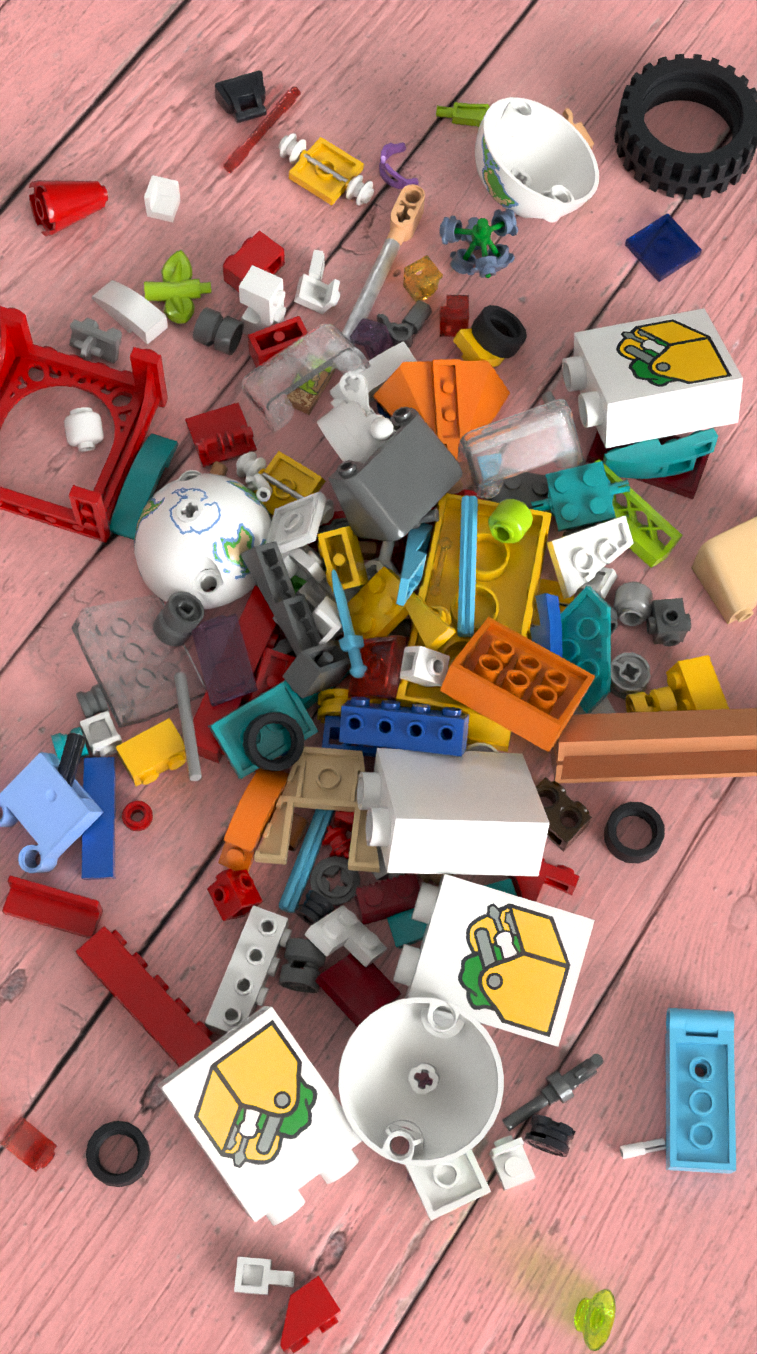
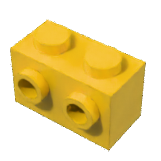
(343, 554)
(696, 685)
(152, 753)

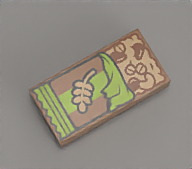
(308, 394)

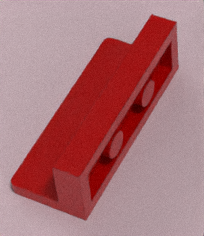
(52, 907)

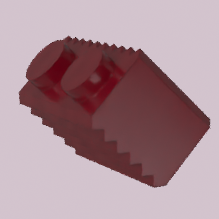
(386, 898)

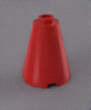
(63, 203)

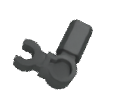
(410, 324)

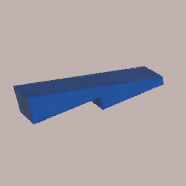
(99, 838)

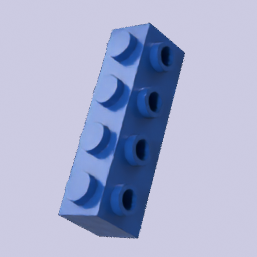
(404, 727)

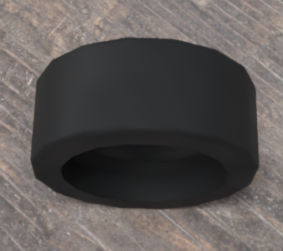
(499, 331)
(294, 752)
(644, 812)
(104, 1133)

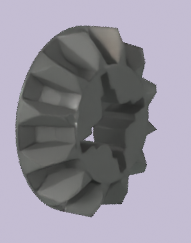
(329, 868)

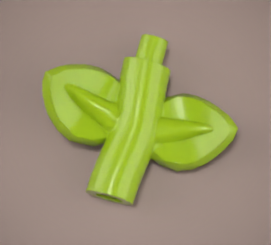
(177, 288)

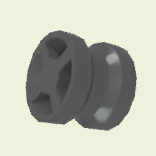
(92, 701)

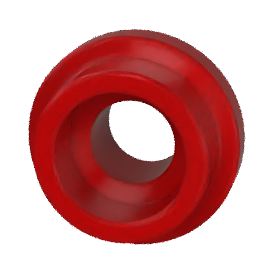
(137, 807)

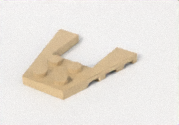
(326, 782)

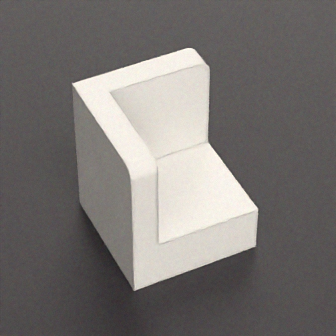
(162, 198)
(326, 619)

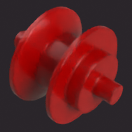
(338, 841)

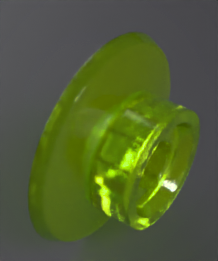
(595, 1318)

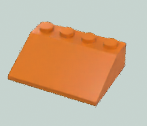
(517, 683)

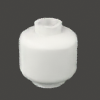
(83, 429)

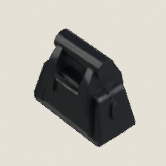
(241, 94)

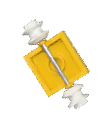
(326, 170)
(287, 478)

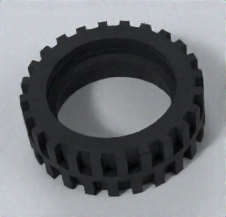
(696, 82)

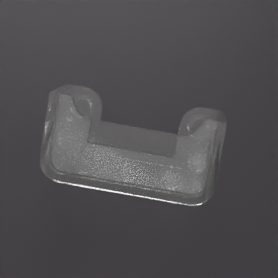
(295, 365)

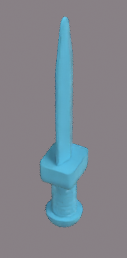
(350, 642)

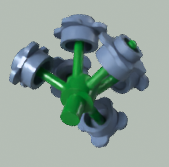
(478, 236)

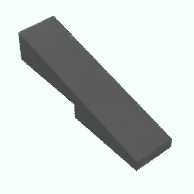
(275, 584)

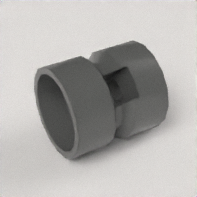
(215, 330)
(178, 619)
(301, 954)

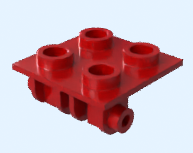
(221, 434)

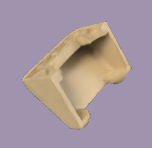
(729, 570)

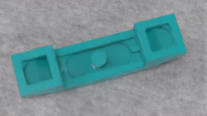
(141, 483)

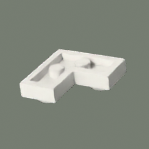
(344, 929)

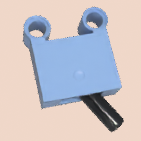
(49, 805)

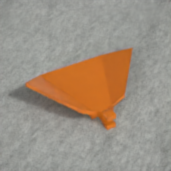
(447, 394)

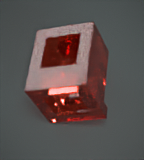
(454, 315)

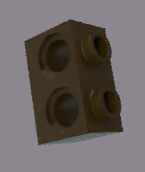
(561, 808)

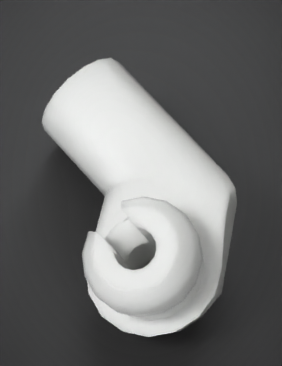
(260, 484)

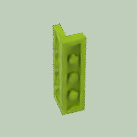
(644, 537)

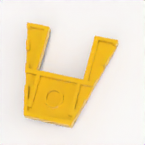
(377, 614)

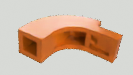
(251, 818)

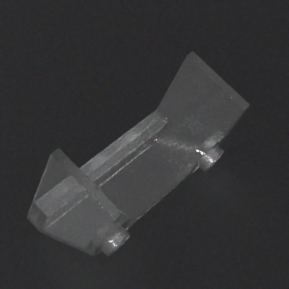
(517, 446)

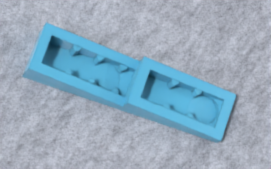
(413, 561)

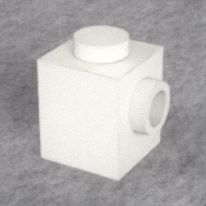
(424, 666)

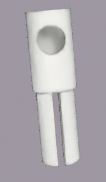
(642, 1148)

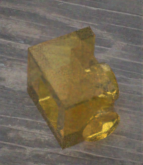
(424, 284)

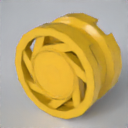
(331, 702)

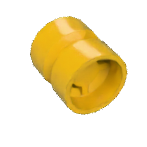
(658, 700)

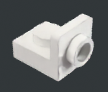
(511, 1162)

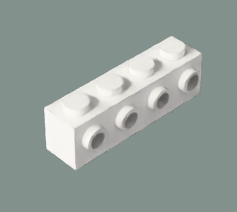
(249, 970)

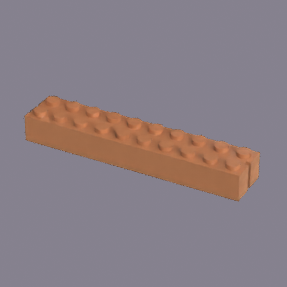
(656, 746)

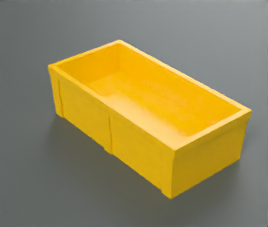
(504, 591)

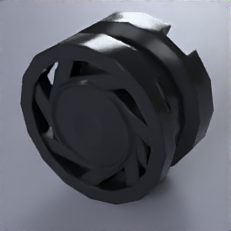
(549, 1135)

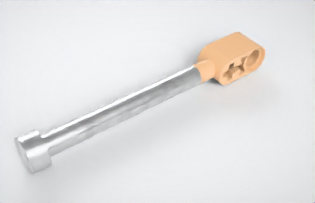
(400, 231)

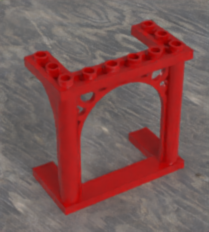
(144, 385)

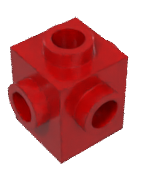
(234, 894)

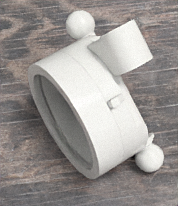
(353, 425)

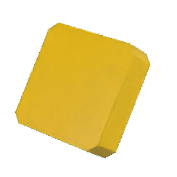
(473, 350)

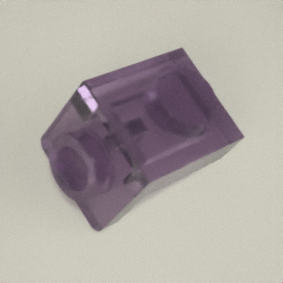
(372, 336)

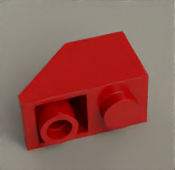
(307, 1311)

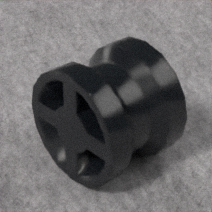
(314, 908)

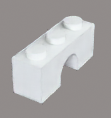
(264, 298)

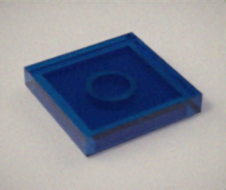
(663, 247)

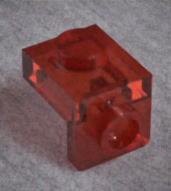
(29, 1145)

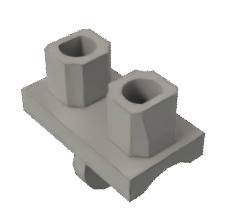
(94, 341)

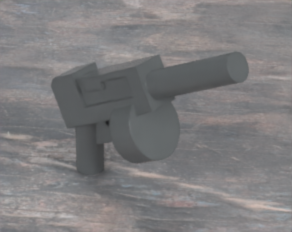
(559, 1088)

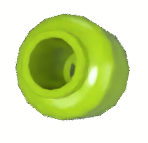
(510, 521)

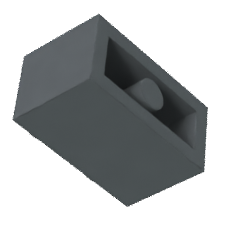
(317, 669)

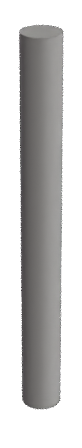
(187, 727)

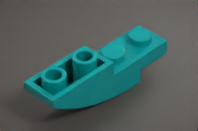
(653, 460)

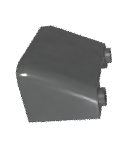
(397, 481)

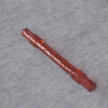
(243, 150)

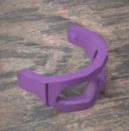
(387, 151)

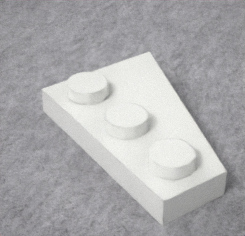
(587, 551)

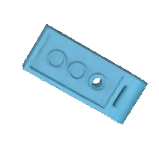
(697, 1107)

